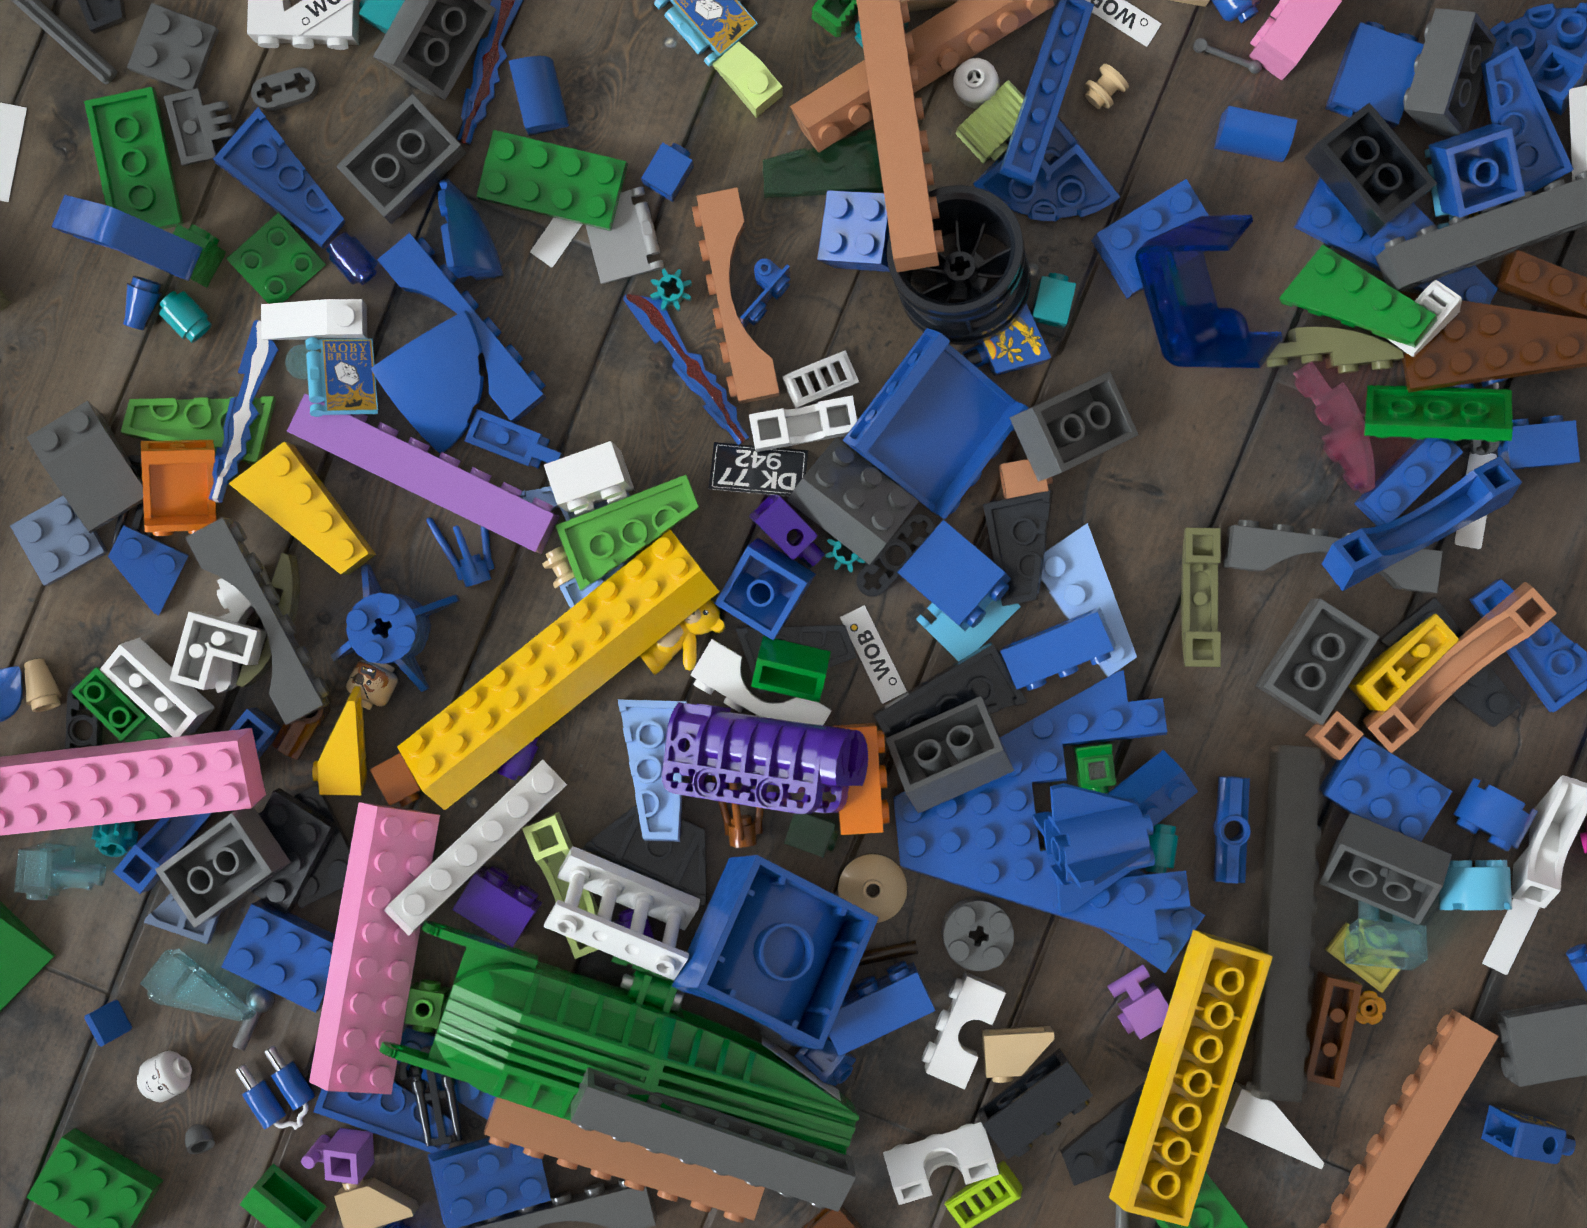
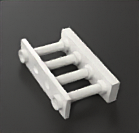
(633, 891)

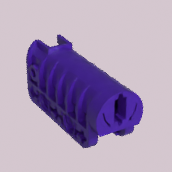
(762, 753)

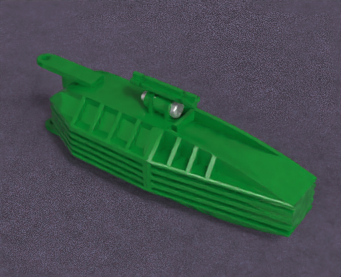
(537, 1028)

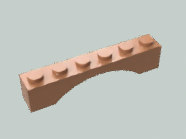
(722, 226)
(1490, 637)

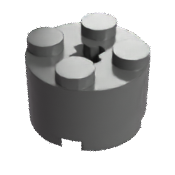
(989, 949)

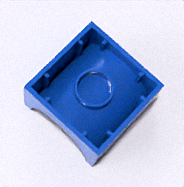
(776, 950)

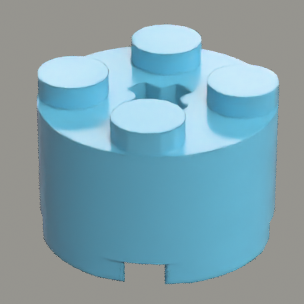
(1477, 887)

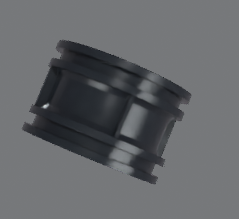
(982, 315)

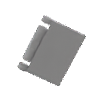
(626, 247)

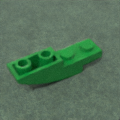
(117, 709)

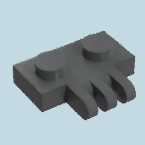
(196, 125)

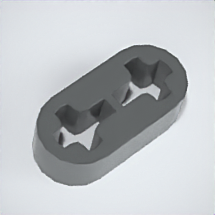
(283, 81)

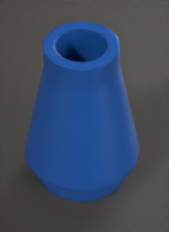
(140, 301)

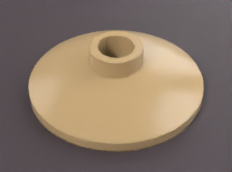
(874, 870)

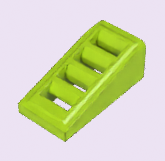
(1002, 1200)

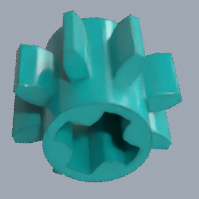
(668, 280)
(840, 559)
(114, 838)

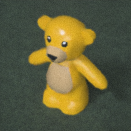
(684, 635)

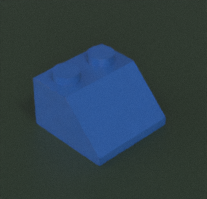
(764, 588)

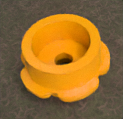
(1378, 1007)

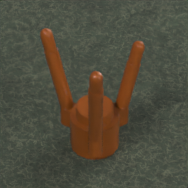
(740, 828)

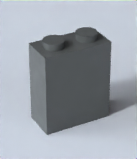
(1544, 1042)

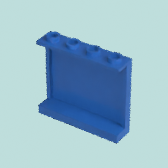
(935, 424)

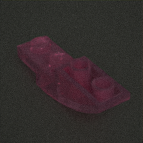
(1346, 439)

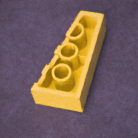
(301, 504)

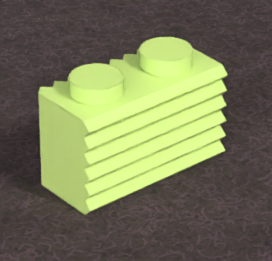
(992, 123)

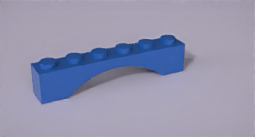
(416, 272)
(1381, 546)
(175, 833)

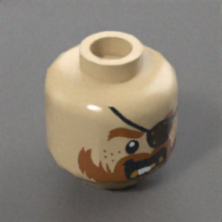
(376, 682)

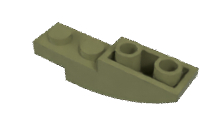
(1341, 349)

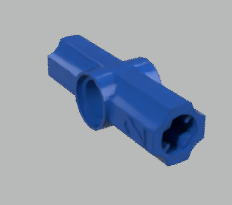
(1231, 852)

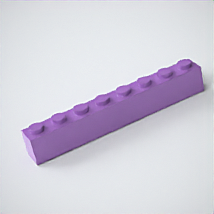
(428, 476)

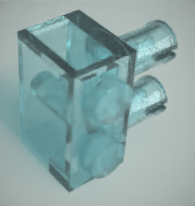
(50, 868)
(1384, 943)

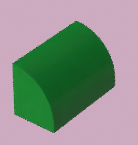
(791, 669)
(281, 1201)

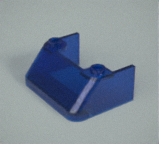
(1184, 303)

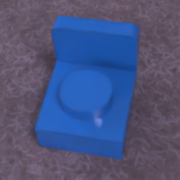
(827, 1063)

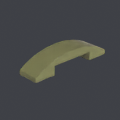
(287, 579)
(1200, 597)

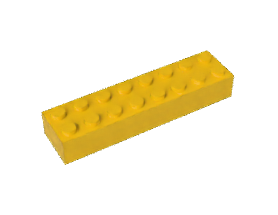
(1190, 1078)

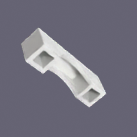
(721, 671)

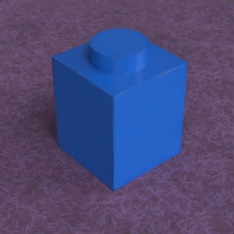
(668, 170)

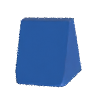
(108, 1022)

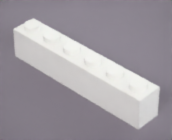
(475, 847)

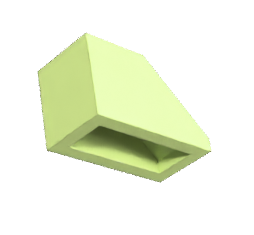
(749, 78)

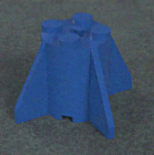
(404, 639)
(1092, 841)

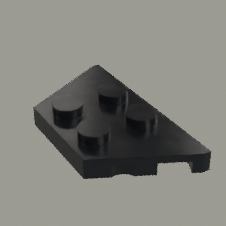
(668, 862)

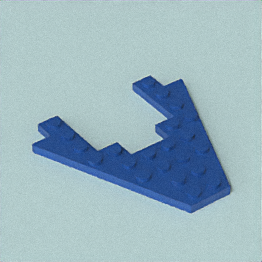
(989, 835)

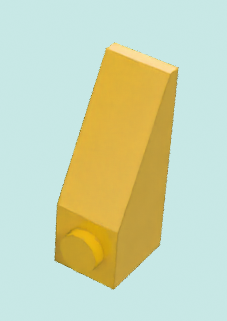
(1403, 664)
(343, 758)

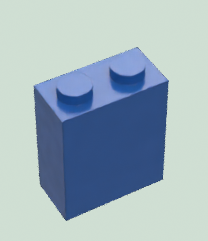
(1375, 71)
(955, 576)

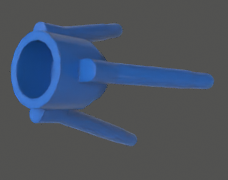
(473, 568)

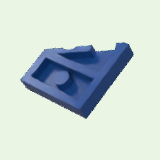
(147, 565)

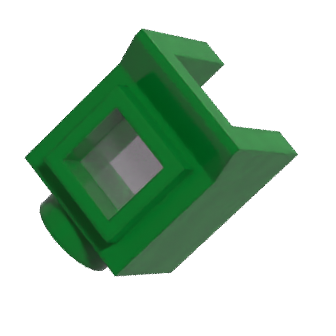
(1095, 767)

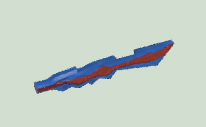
(485, 73)
(687, 365)

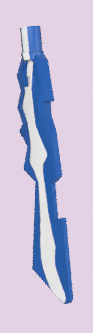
(241, 411)

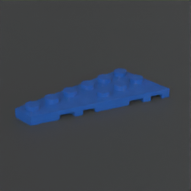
(1333, 224)

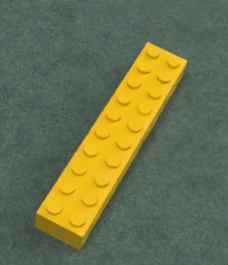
(556, 670)

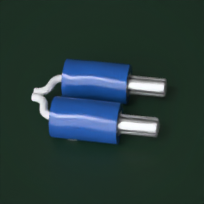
(263, 1101)

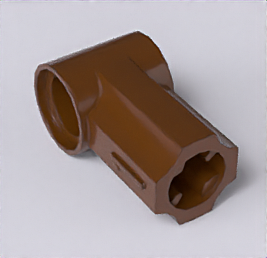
(295, 737)

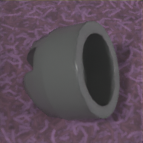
(199, 1139)

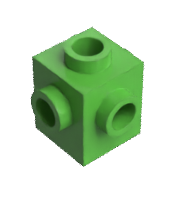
(434, 996)

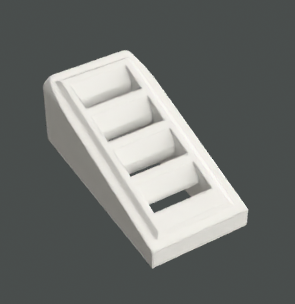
(1441, 302)
(794, 392)

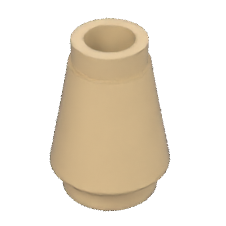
(41, 687)

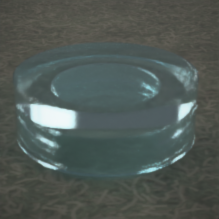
(296, 362)

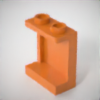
(177, 485)

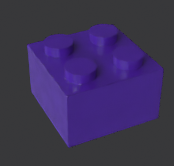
(498, 904)

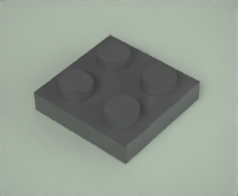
(172, 48)

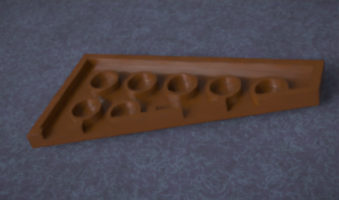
(1496, 344)

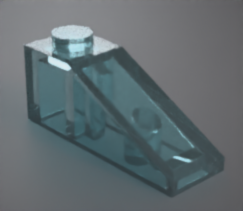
(187, 986)

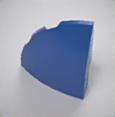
(1552, 48)
(1065, 185)
(465, 237)
(436, 380)

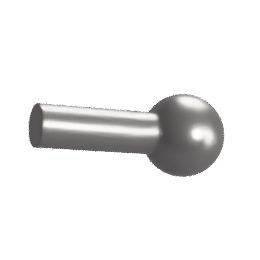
(260, 1001)

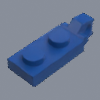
(510, 440)

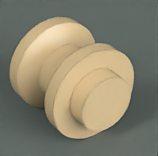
(1100, 92)
(560, 564)

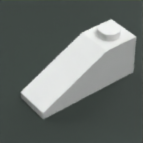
(315, 319)
(1266, 1124)

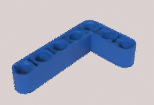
(128, 235)

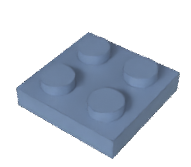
(57, 541)

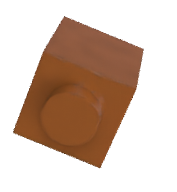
(396, 781)

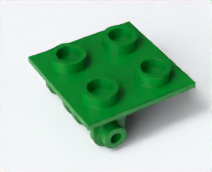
(276, 260)

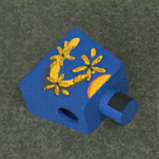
(1012, 349)
(1526, 1136)

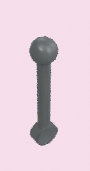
(1201, 45)

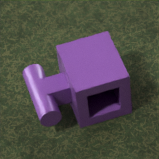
(1144, 1008)
(344, 1156)

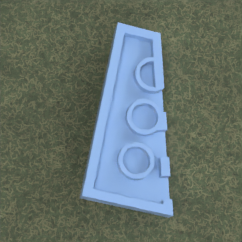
(1080, 584)
(645, 735)

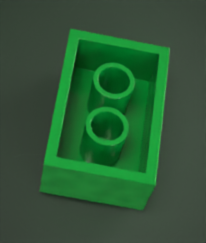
(93, 1185)

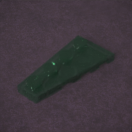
(843, 166)

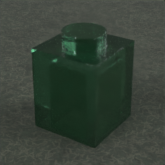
(811, 834)

